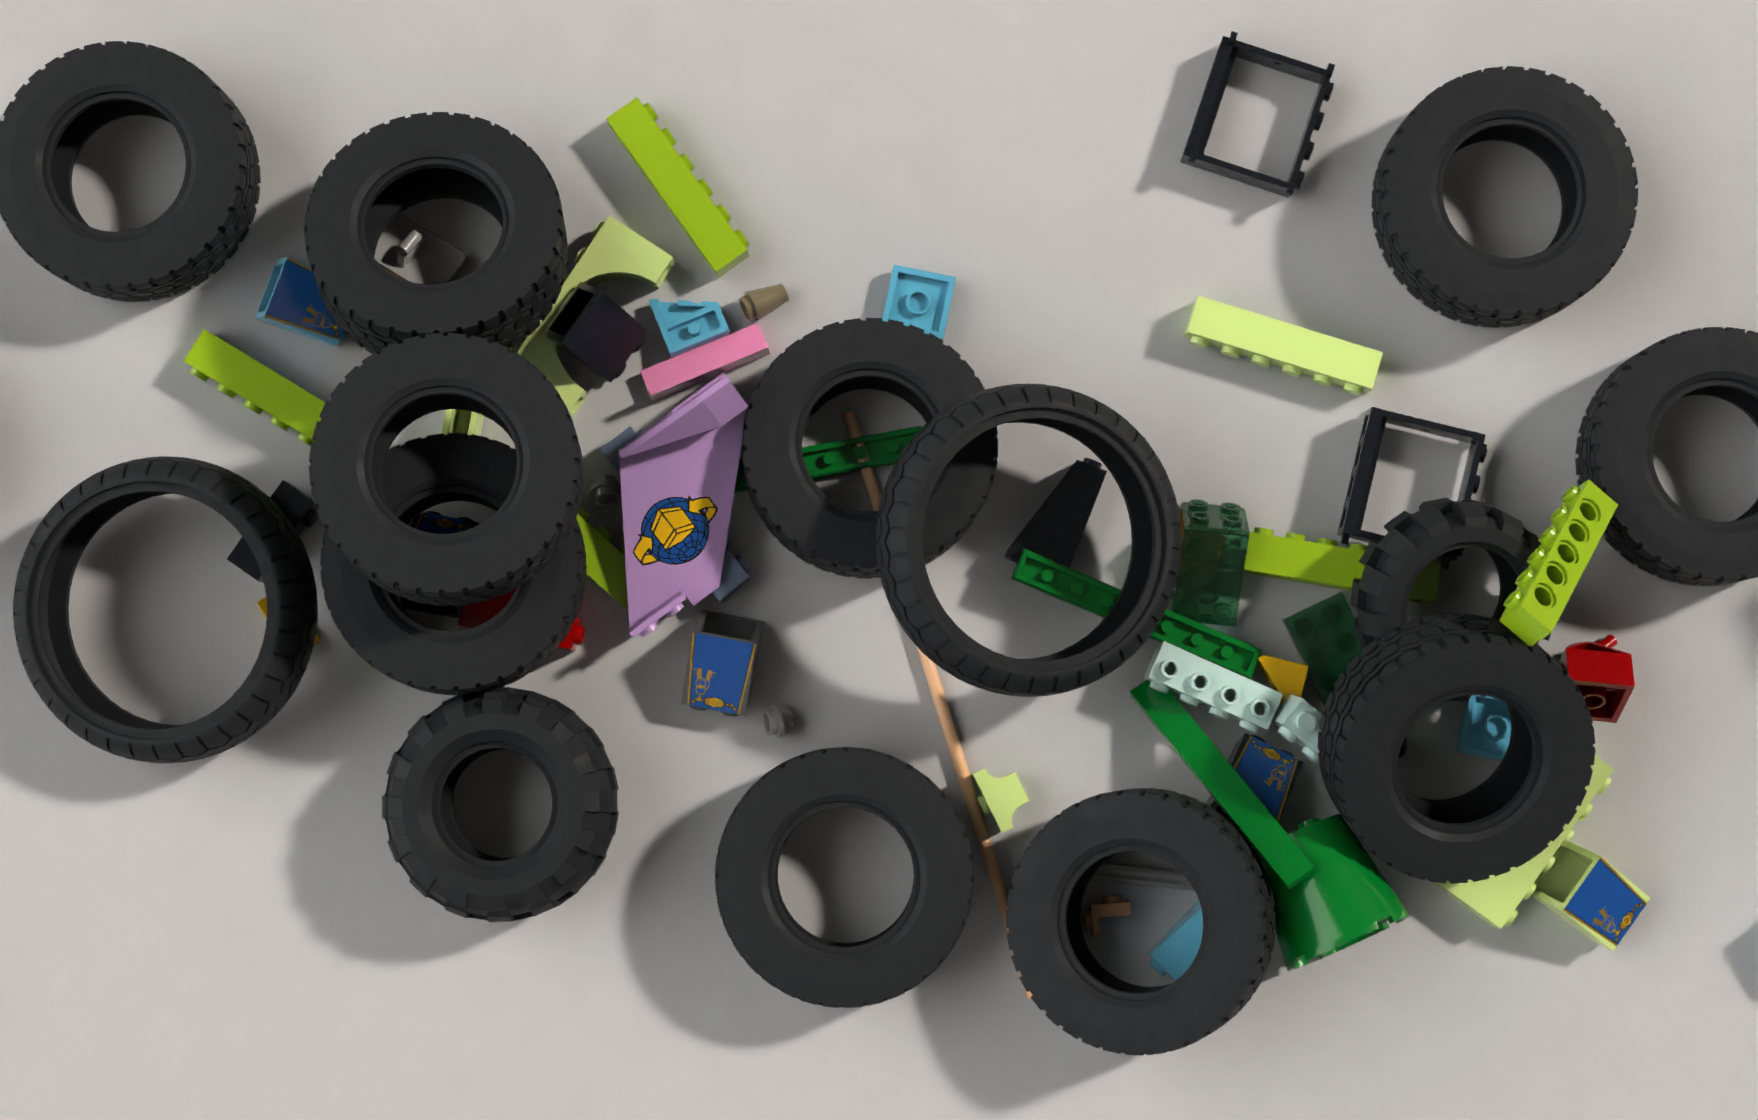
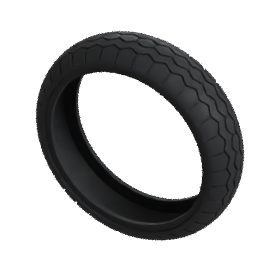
(1153, 532)
(45, 630)

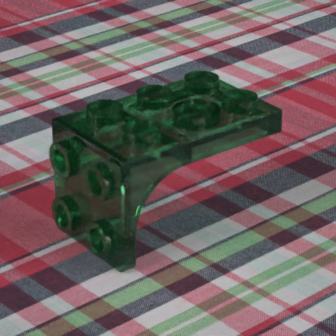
(1211, 562)
(1325, 641)

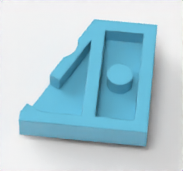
(689, 324)

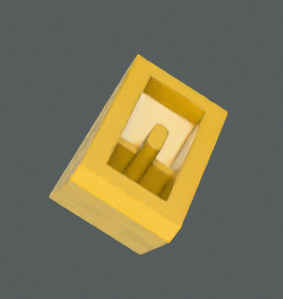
(1283, 675)

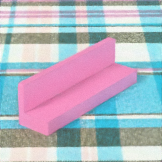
(705, 362)

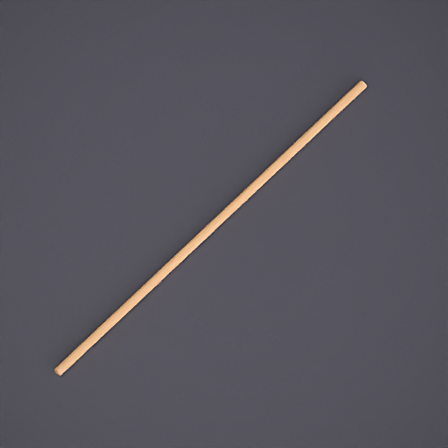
(945, 718)

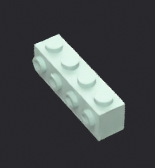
(1213, 686)
(1299, 723)

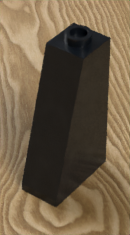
(1063, 516)

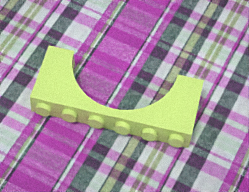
(612, 254)
(1499, 896)

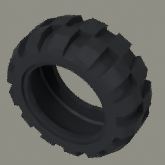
(1419, 539)

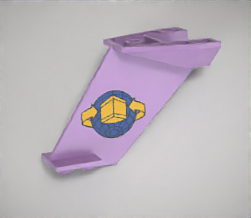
(679, 502)

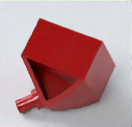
(1601, 675)

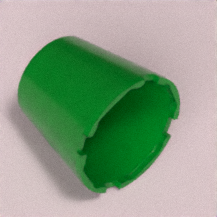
(1335, 904)

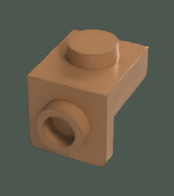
(1111, 906)

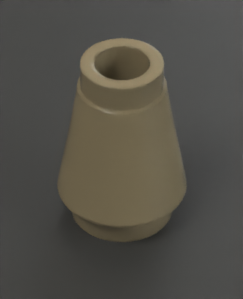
(762, 301)

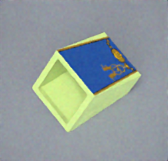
(1590, 895)

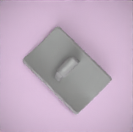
(417, 253)

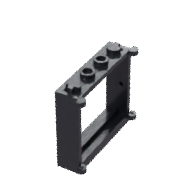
(1227, 52)
(1366, 460)

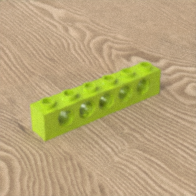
(1558, 562)

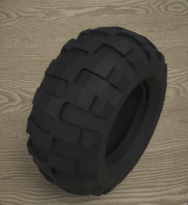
(423, 821)

